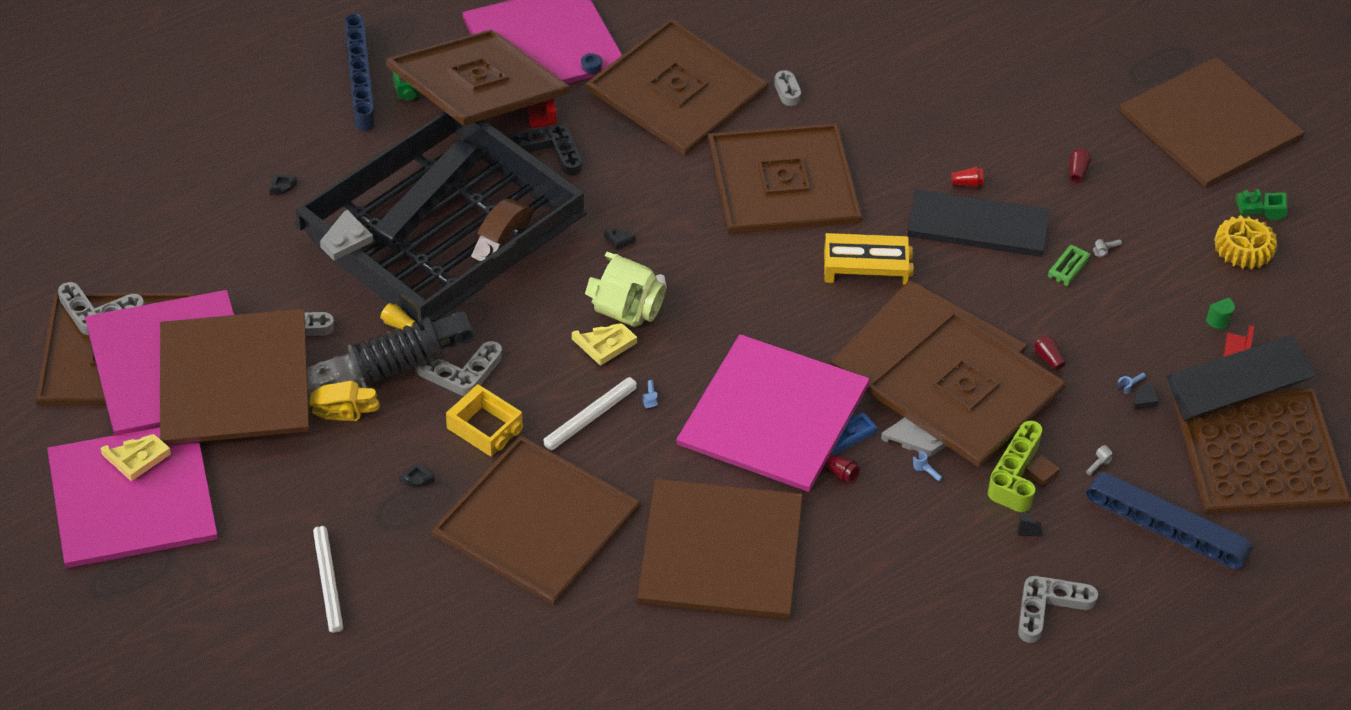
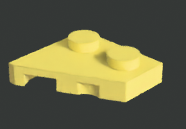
(605, 342)
(137, 455)

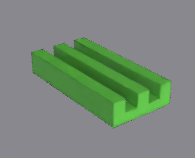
(1061, 276)

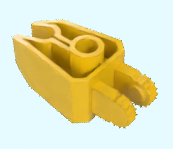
(343, 401)

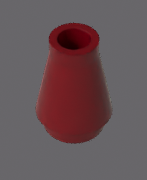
(1079, 163)
(1048, 350)
(843, 468)

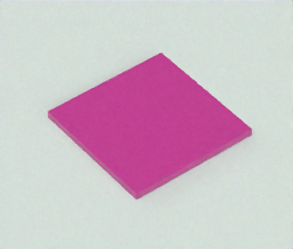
(550, 33)
(129, 355)
(773, 412)
(115, 518)

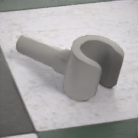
(1102, 248)
(1104, 455)

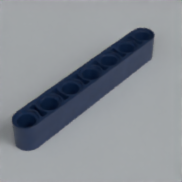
(359, 72)
(1169, 520)

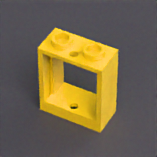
(469, 405)

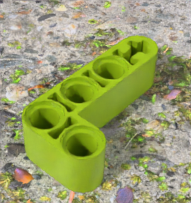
(1005, 481)

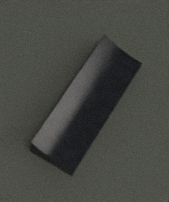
(978, 223)
(1239, 377)

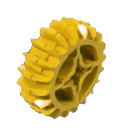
(1245, 242)

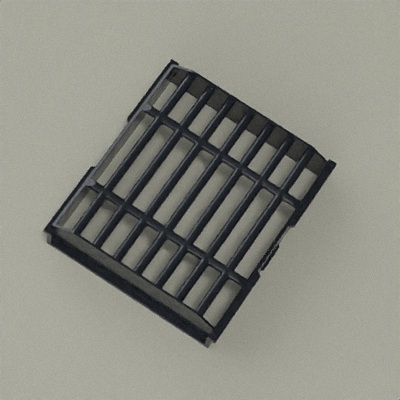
(502, 156)

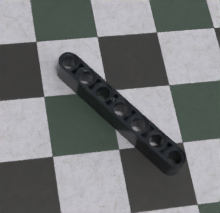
(426, 194)

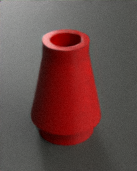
(969, 177)

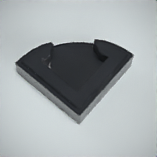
(282, 184)
(618, 238)
(1145, 397)
(417, 476)
(1028, 526)

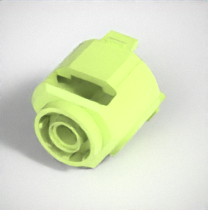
(626, 291)

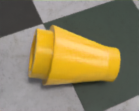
(396, 317)

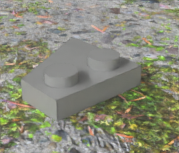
(345, 236)
(912, 437)

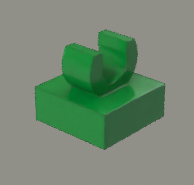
(1250, 202)

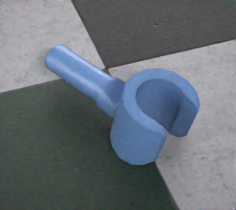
(1128, 382)
(650, 398)
(922, 464)

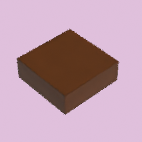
(1042, 470)

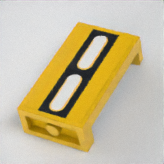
(867, 256)

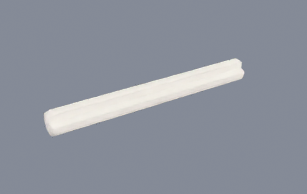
(590, 413)
(328, 579)

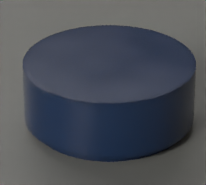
(591, 63)

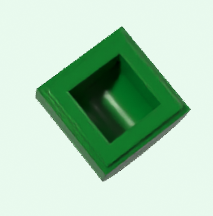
(1275, 206)
(1220, 314)

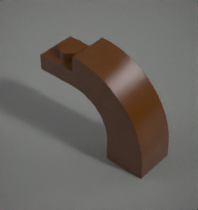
(499, 225)

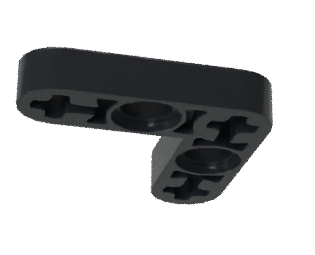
(552, 140)

